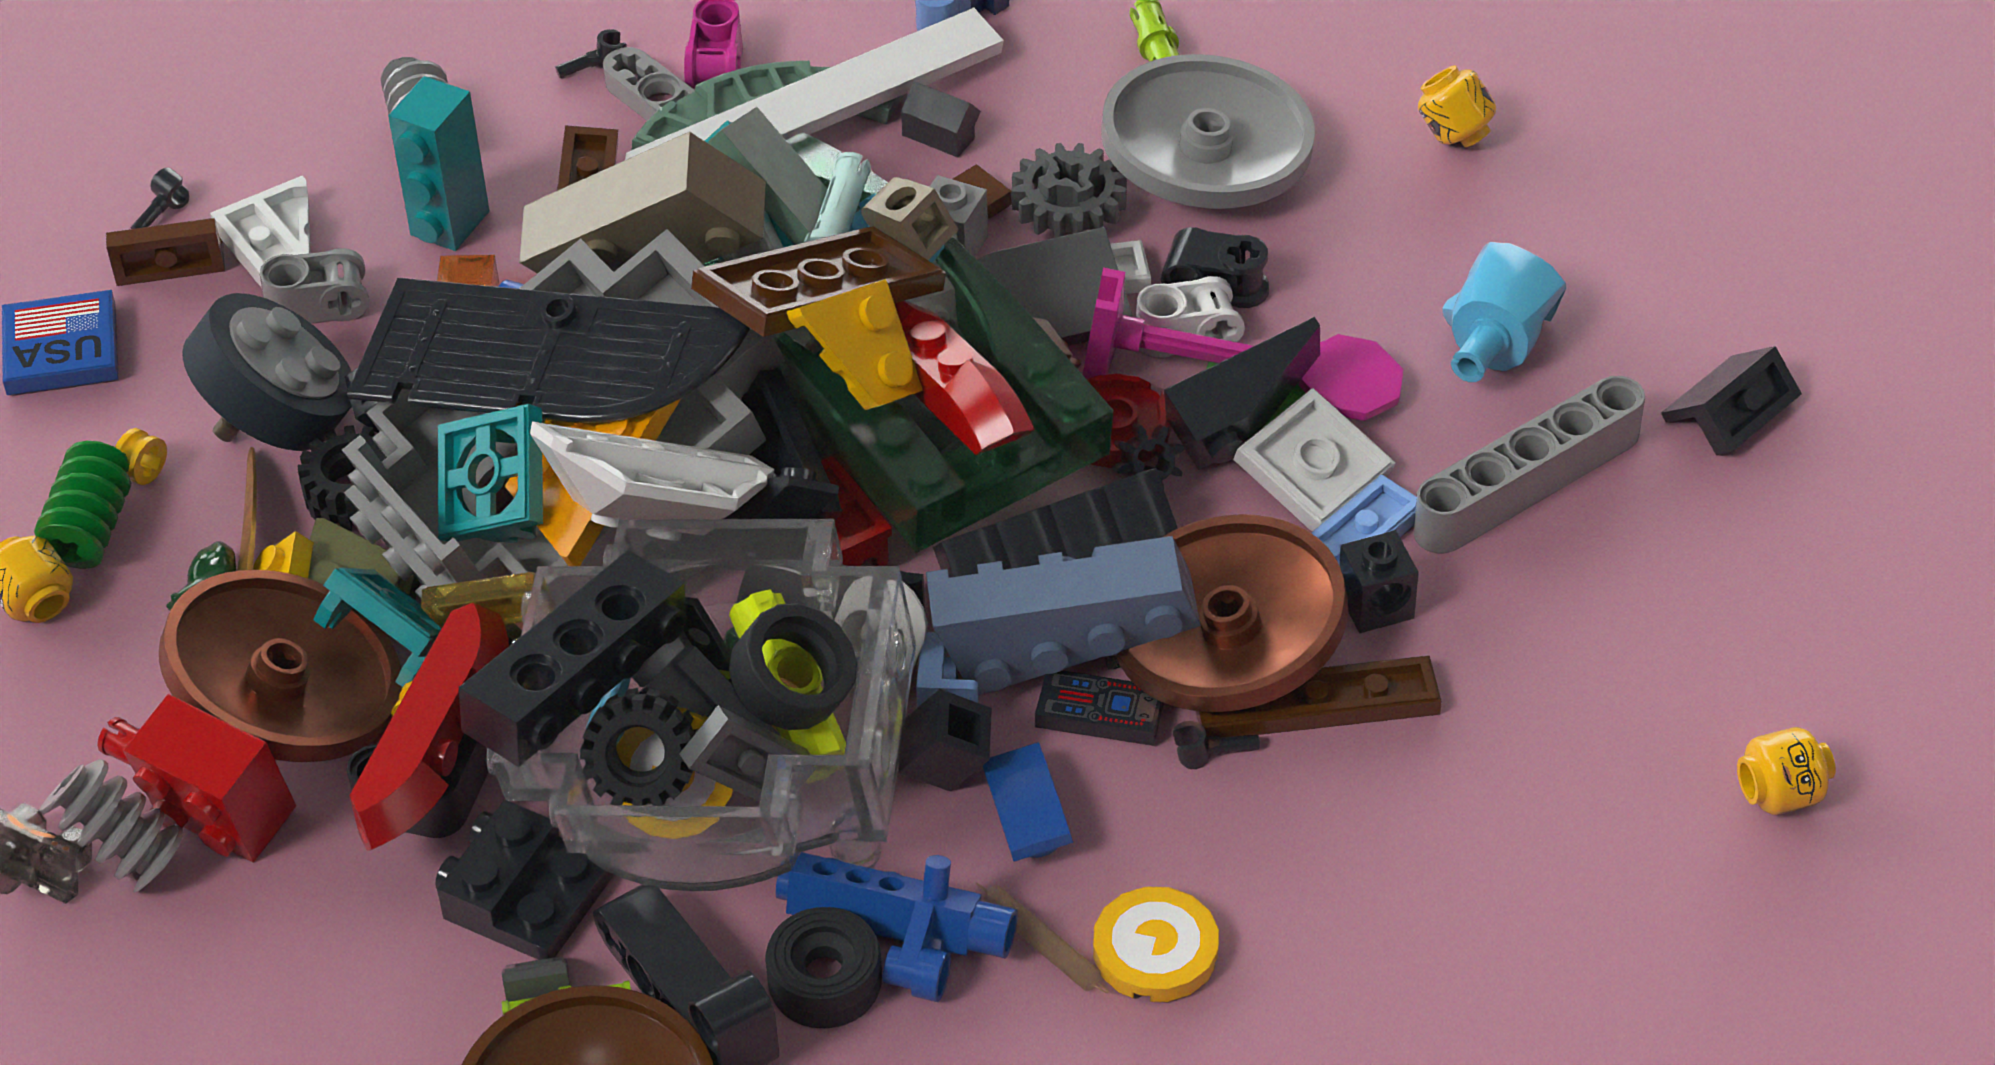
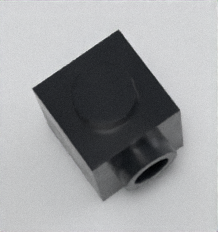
(945, 740)

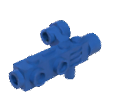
(920, 913)

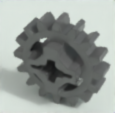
(1065, 189)

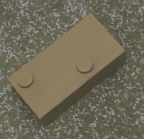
(675, 186)

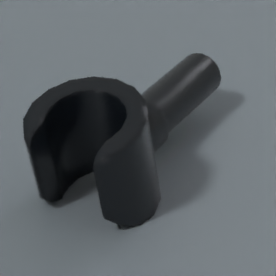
(606, 42)
(169, 193)
(1196, 747)

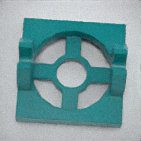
(484, 430)
(385, 607)

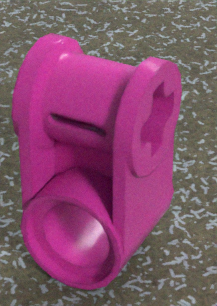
(713, 41)

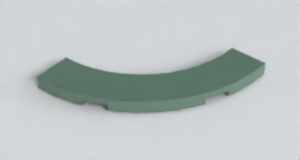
(733, 90)

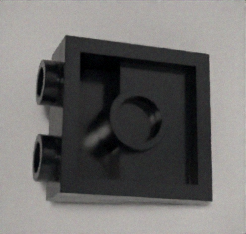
(519, 882)

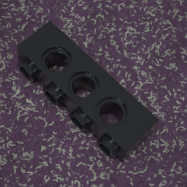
(572, 658)

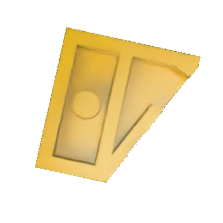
(863, 343)

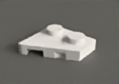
(267, 225)

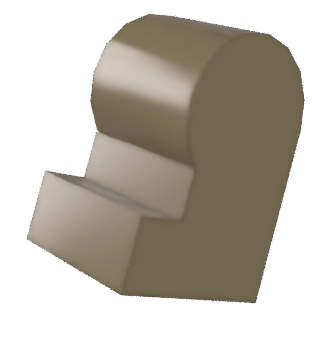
(911, 216)

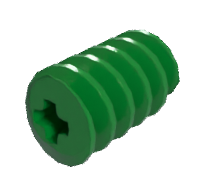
(85, 503)

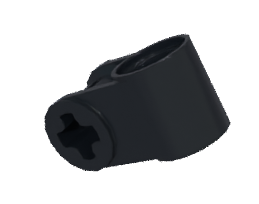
(1207, 253)

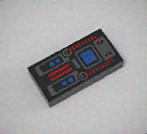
(1097, 707)

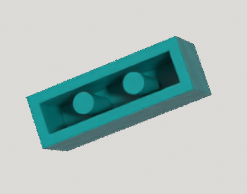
(439, 163)

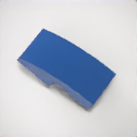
(1027, 802)

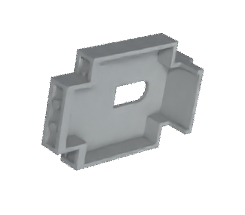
(400, 494)

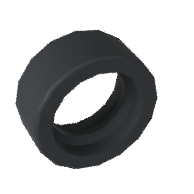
(817, 636)

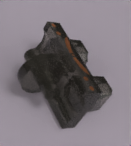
(38, 856)

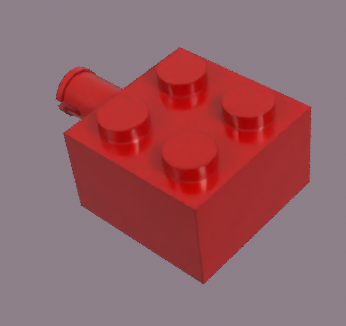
(204, 776)

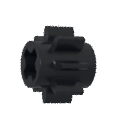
(1162, 450)

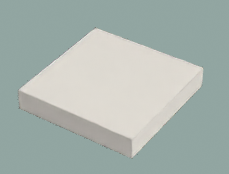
(1313, 459)

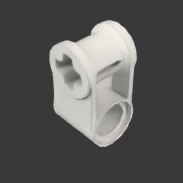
(1191, 309)

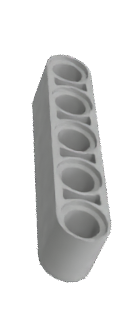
(1528, 464)

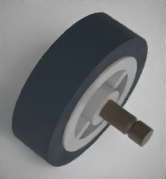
(266, 372)

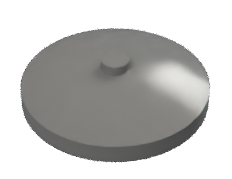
(1207, 131)

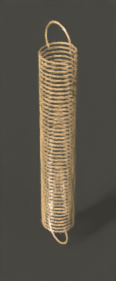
(1051, 940)

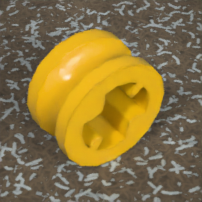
(144, 453)

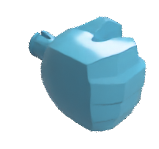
(1501, 309)

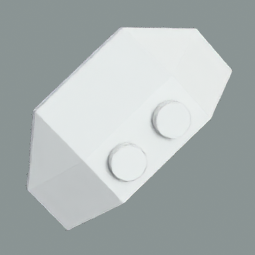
(648, 478)

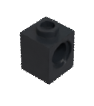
(1379, 581)

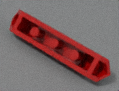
(961, 384)
(425, 732)

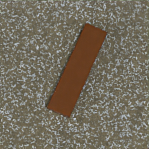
(1339, 698)

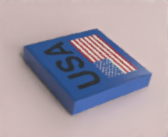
(59, 342)

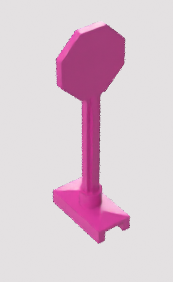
(1349, 372)

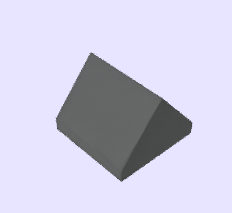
(534, 978)

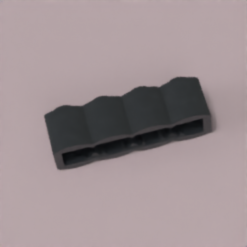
(1076, 525)

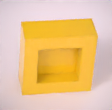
(288, 556)

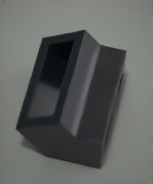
(938, 119)

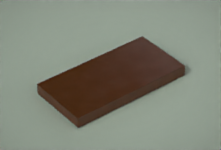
(770, 283)

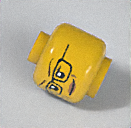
(1785, 770)

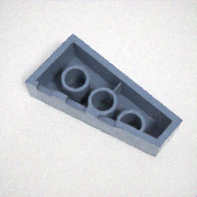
(1060, 612)

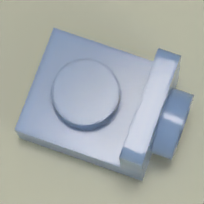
(940, 672)

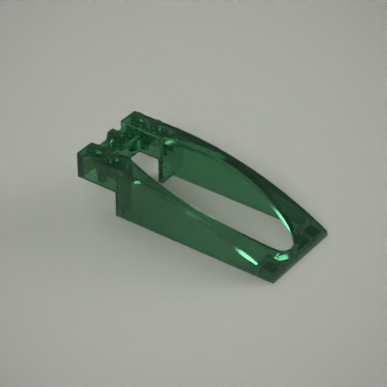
(893, 459)

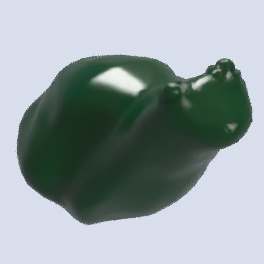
(208, 562)

